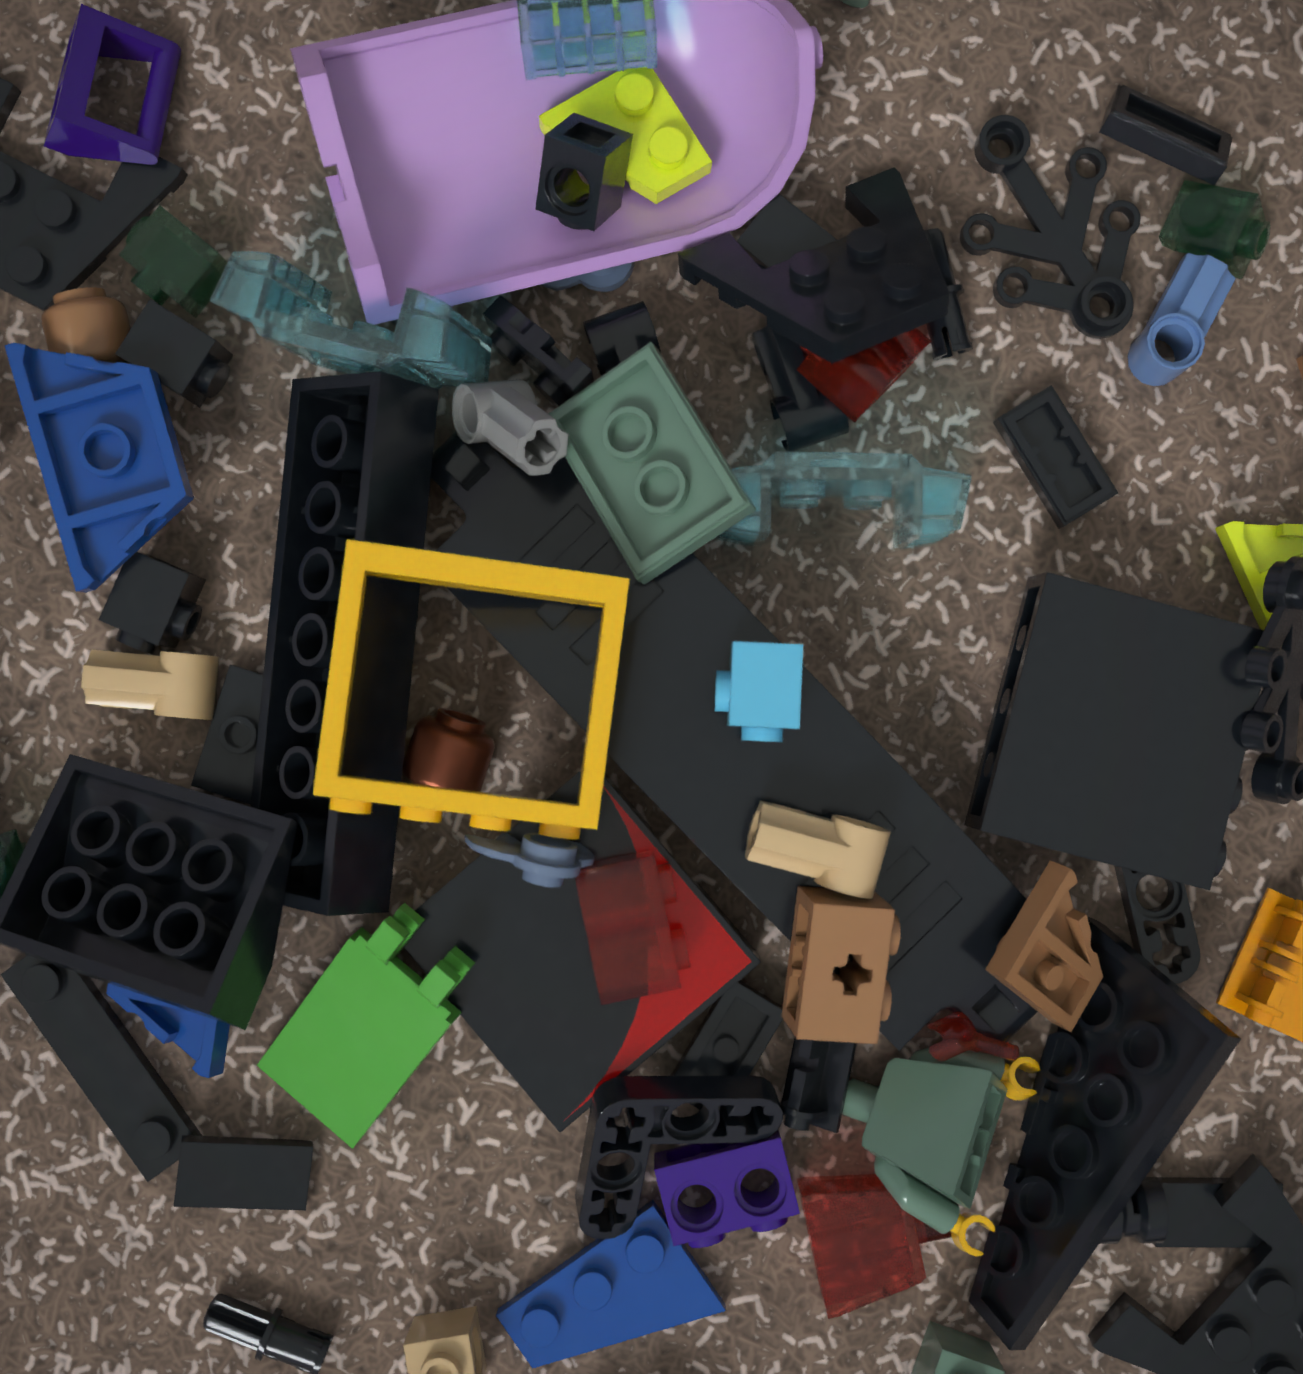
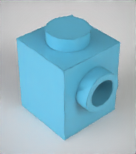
(761, 689)

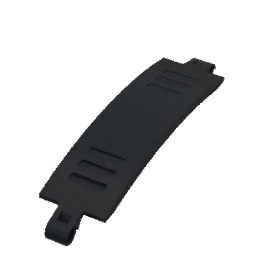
(699, 769)

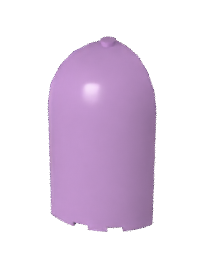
(447, 145)

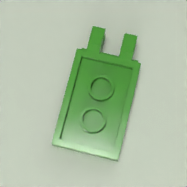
(365, 1028)

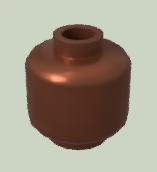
(449, 751)

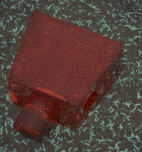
(861, 1240)

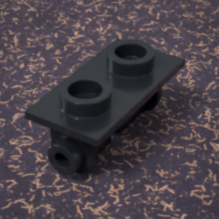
(817, 1084)

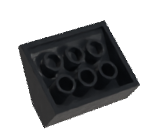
(152, 889)

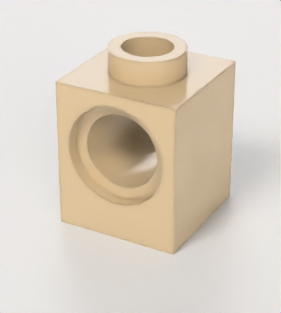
(445, 1343)

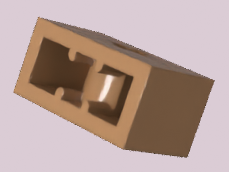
(823, 934)

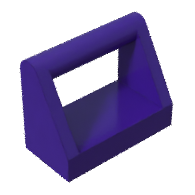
(81, 136)

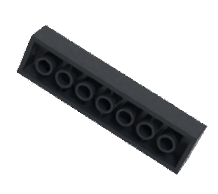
(358, 474)

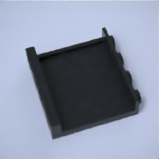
(1117, 731)

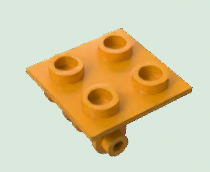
(1269, 967)

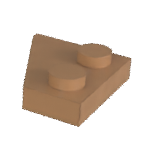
(1049, 951)

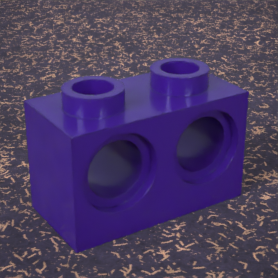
(732, 1205)

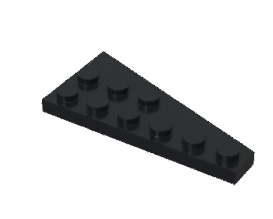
(1094, 1132)

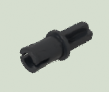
(953, 322)
(267, 1333)

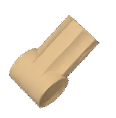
(168, 683)
(834, 851)

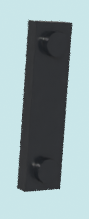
(104, 1062)

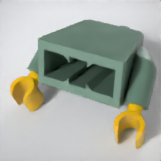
(934, 1131)

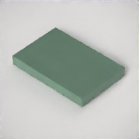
(650, 464)

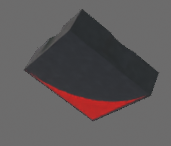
(534, 970)

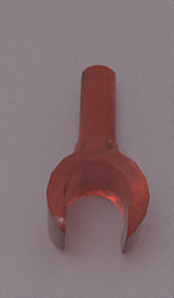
(960, 1036)

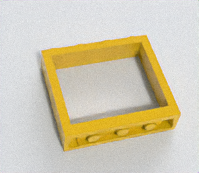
(427, 802)

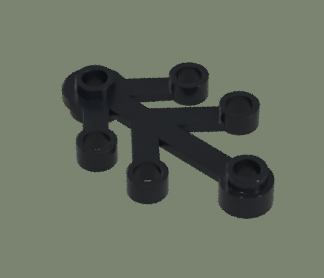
(1056, 238)
(1277, 770)

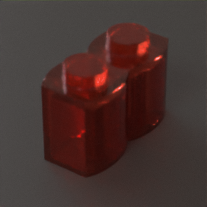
(865, 376)
(629, 926)

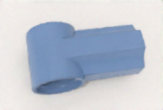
(1181, 319)

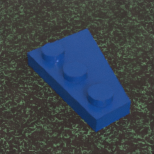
(610, 1294)

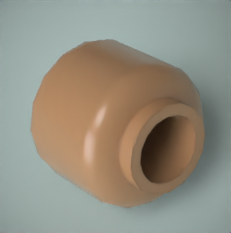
(86, 324)

